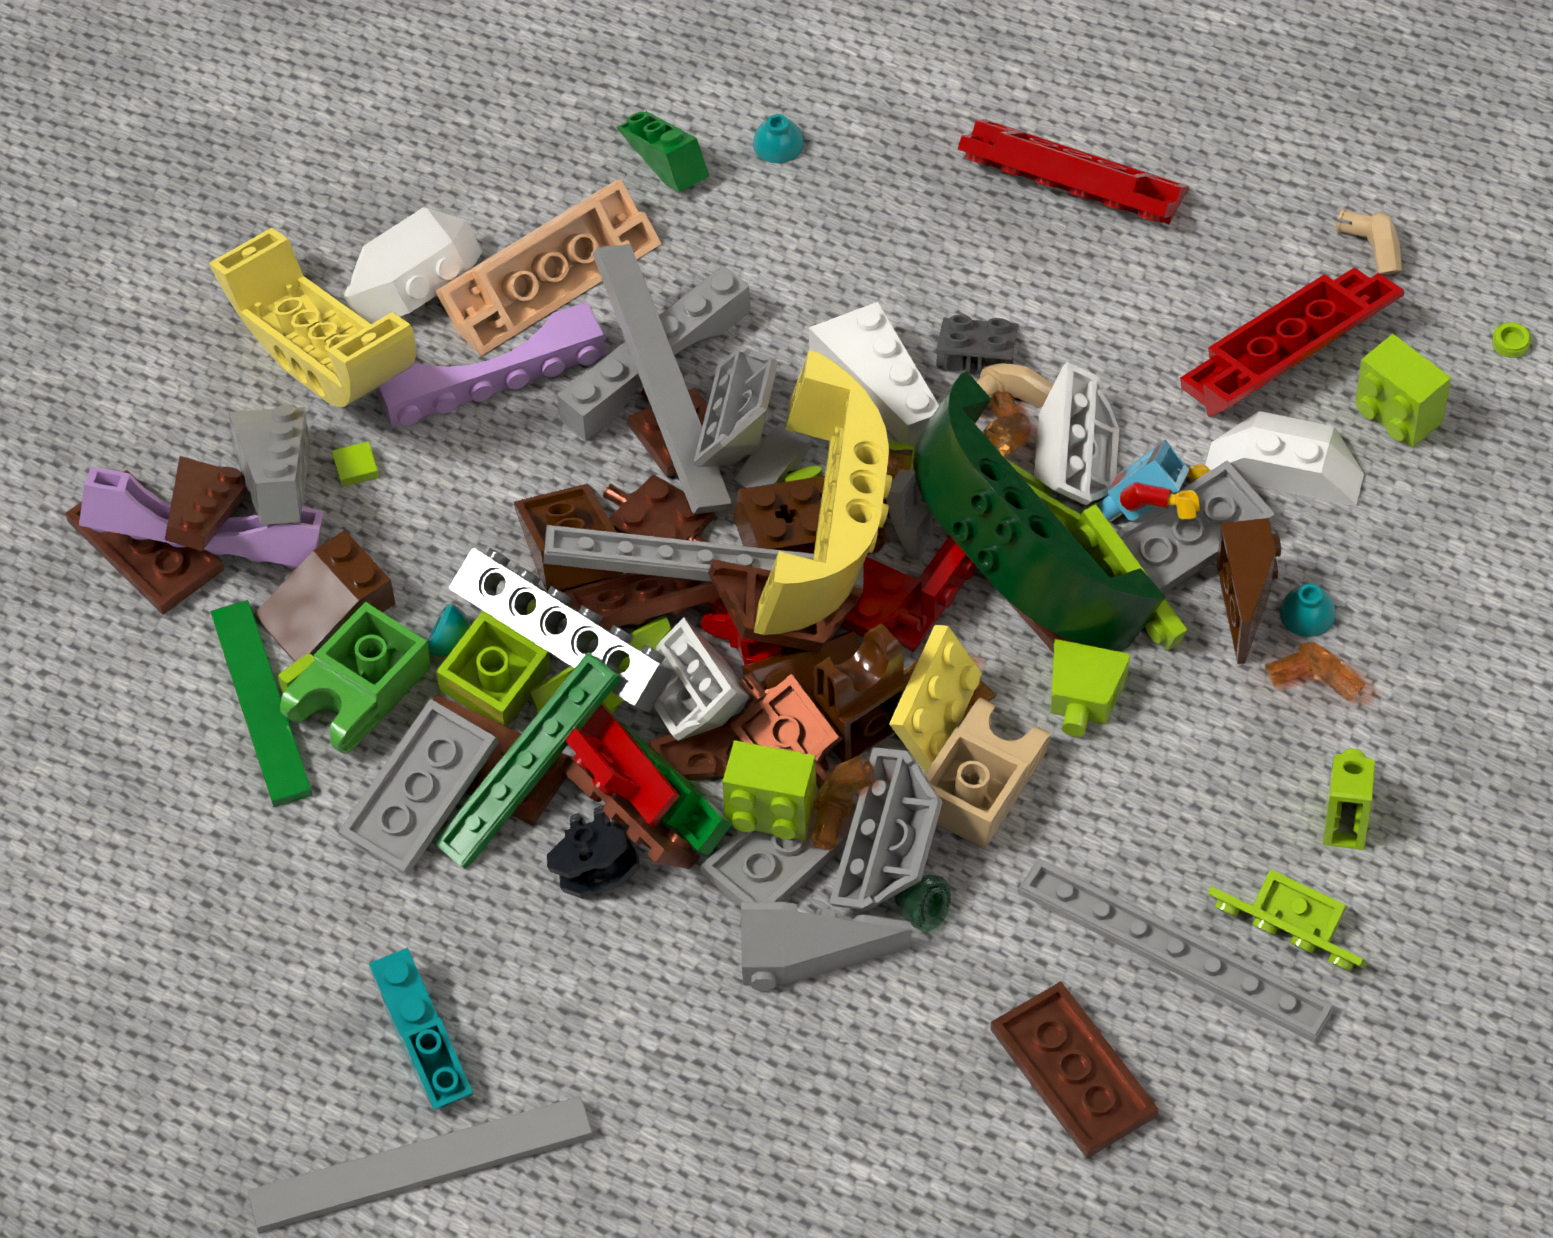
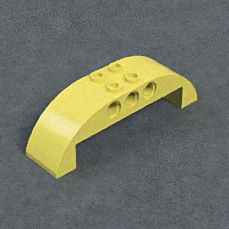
(308, 328)
(836, 409)

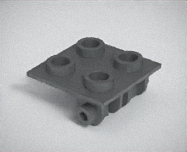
(976, 338)

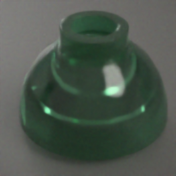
(925, 902)

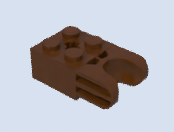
(784, 516)
(862, 692)

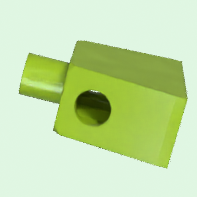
(1086, 684)
(1349, 782)

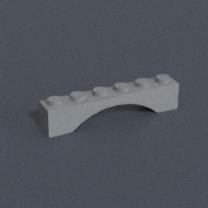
(607, 387)

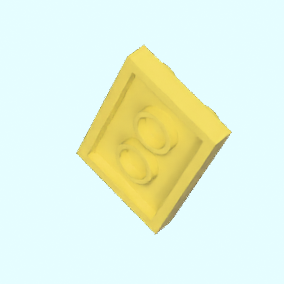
(935, 696)

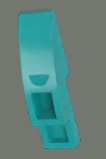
(420, 1030)

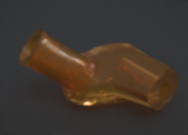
(1010, 428)
(1319, 663)
(837, 798)

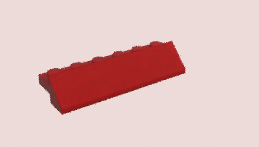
(1073, 171)
(1286, 336)

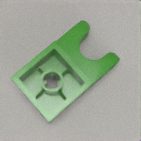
(358, 675)

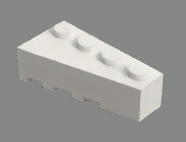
(877, 359)

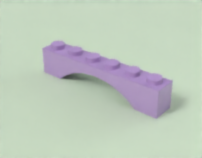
(562, 342)
(123, 506)

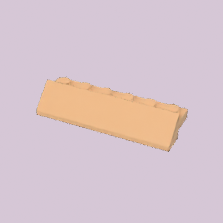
(543, 268)

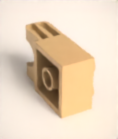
(982, 774)

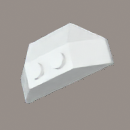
(410, 263)
(1077, 437)
(1290, 457)
(702, 688)

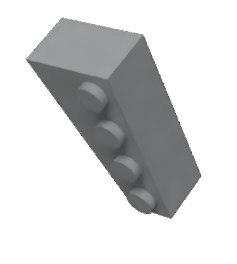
(274, 460)

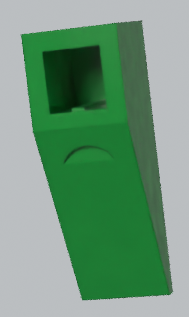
(666, 149)

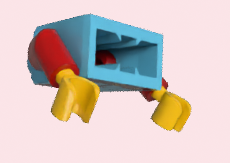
(1152, 484)

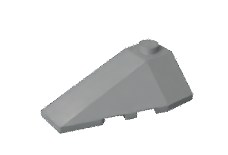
(793, 945)

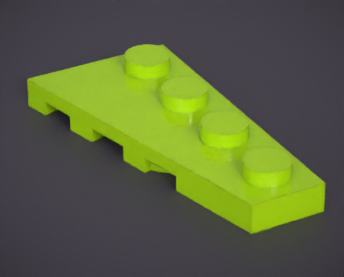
(1114, 557)

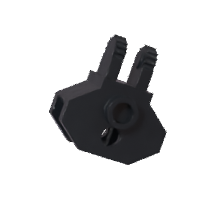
(590, 854)

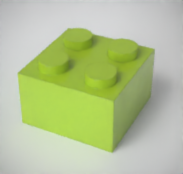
(1402, 391)
(493, 669)
(769, 790)

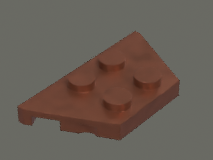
(741, 591)

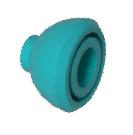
(778, 140)
(1307, 611)
(447, 630)

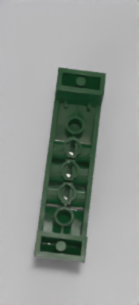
(1017, 535)

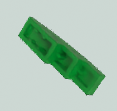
(692, 812)

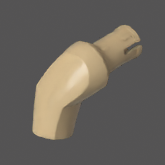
(1380, 233)
(1017, 380)

